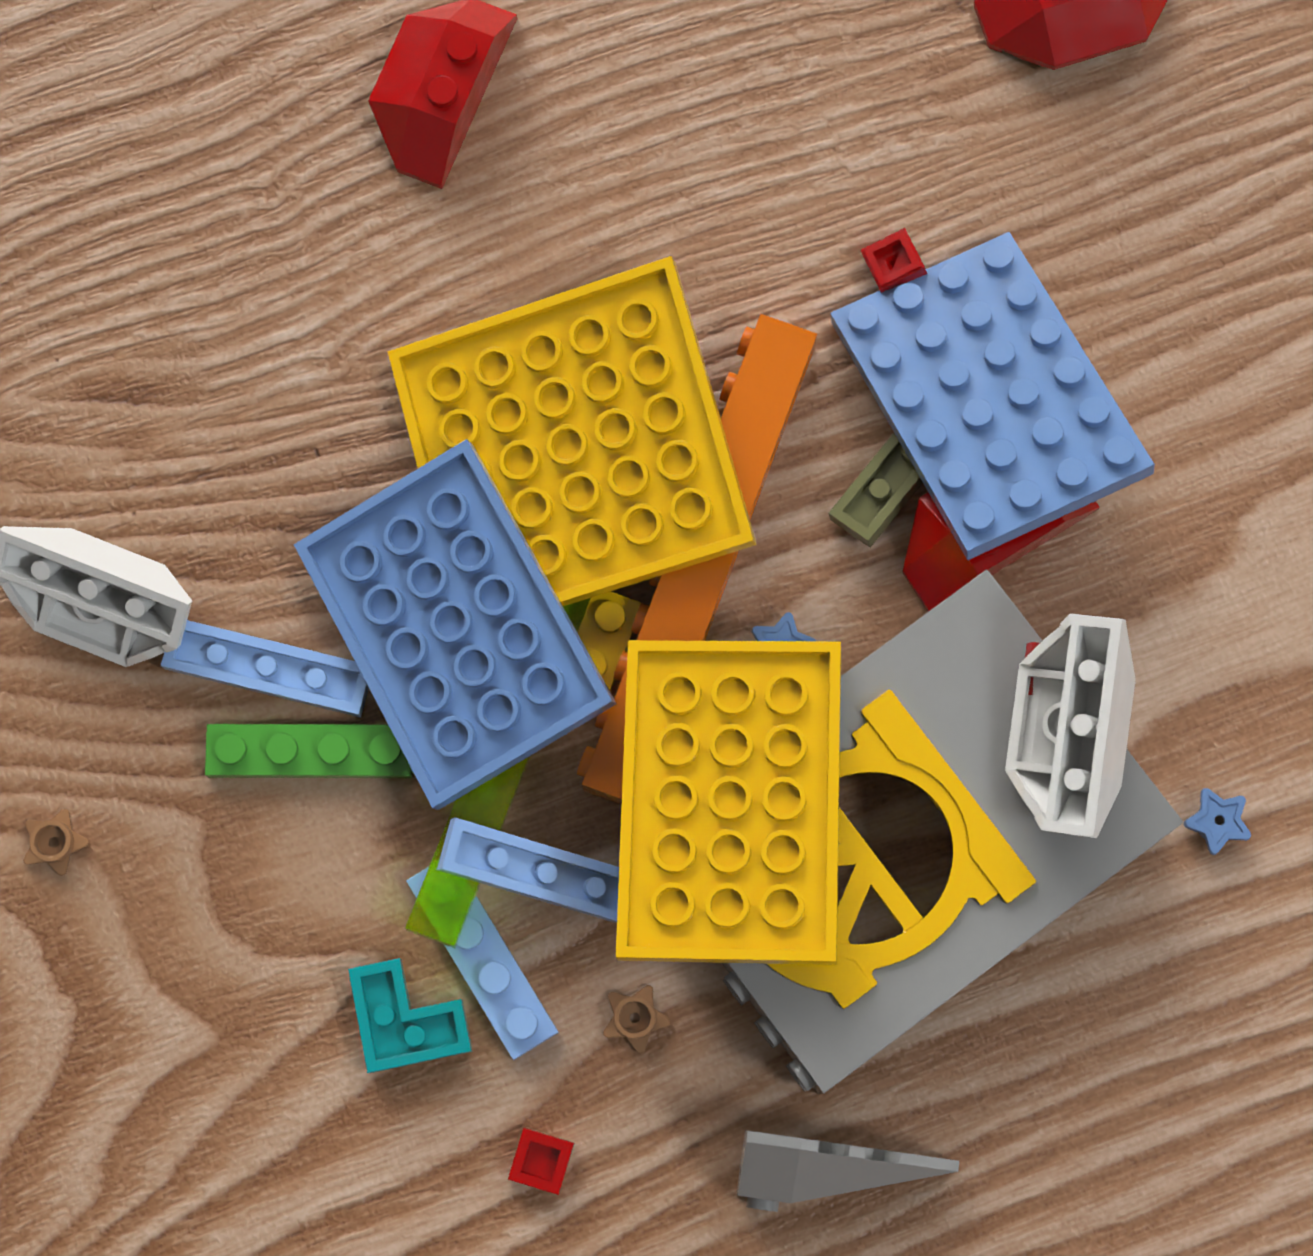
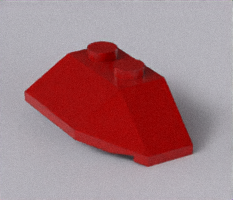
(1065, 30)
(437, 84)
(938, 565)

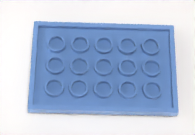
(991, 395)
(453, 625)

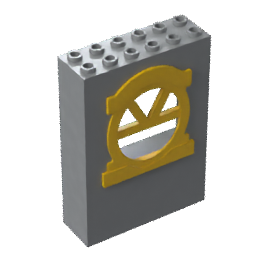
(940, 716)

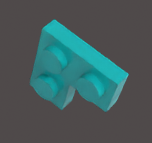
(393, 1031)

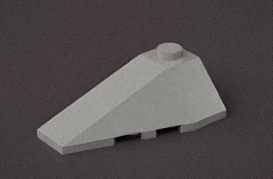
(806, 1169)

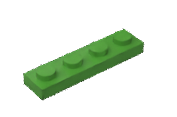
(303, 751)

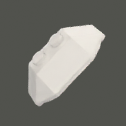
(92, 593)
(1075, 727)

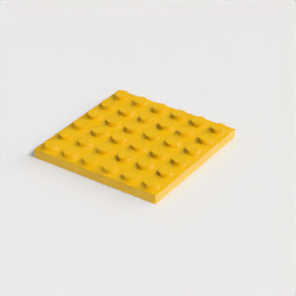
(589, 428)

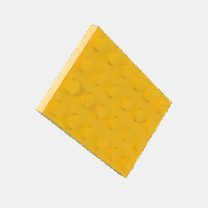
(730, 802)

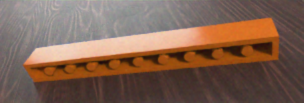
(688, 598)

